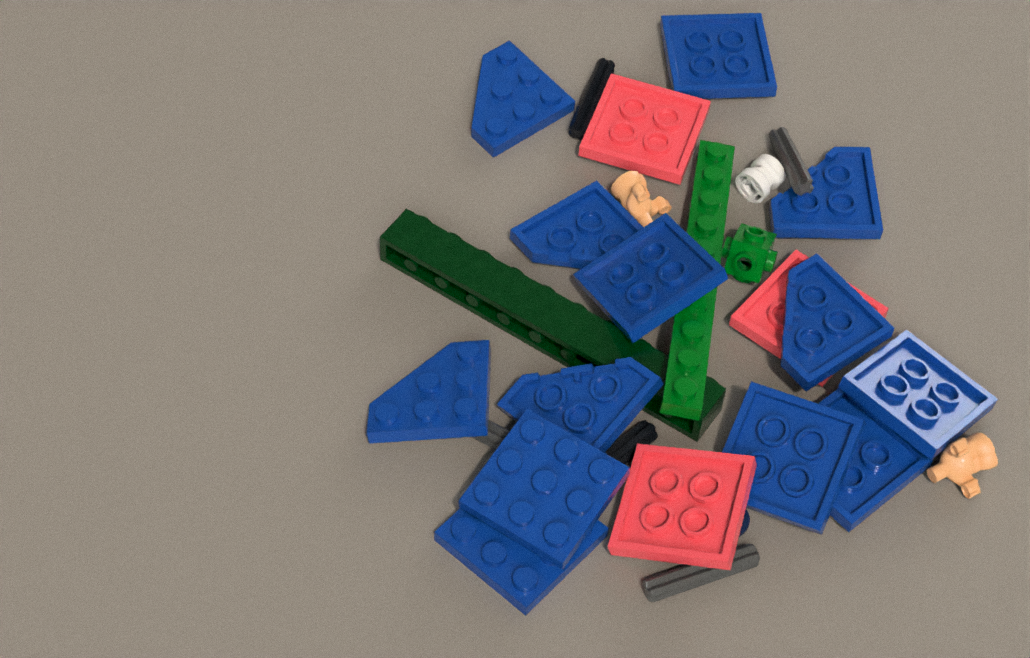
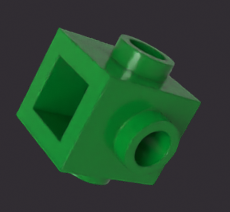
(749, 253)

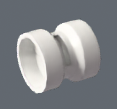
(764, 175)

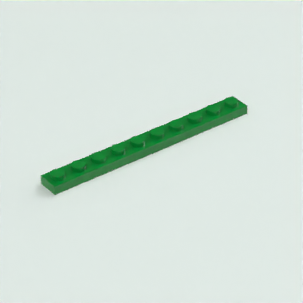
(693, 325)

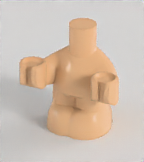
(633, 195)
(962, 460)

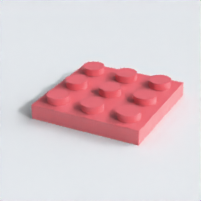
(645, 128)
(763, 312)
(683, 506)

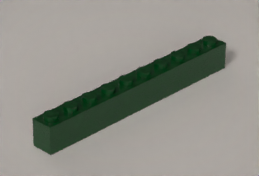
(527, 309)

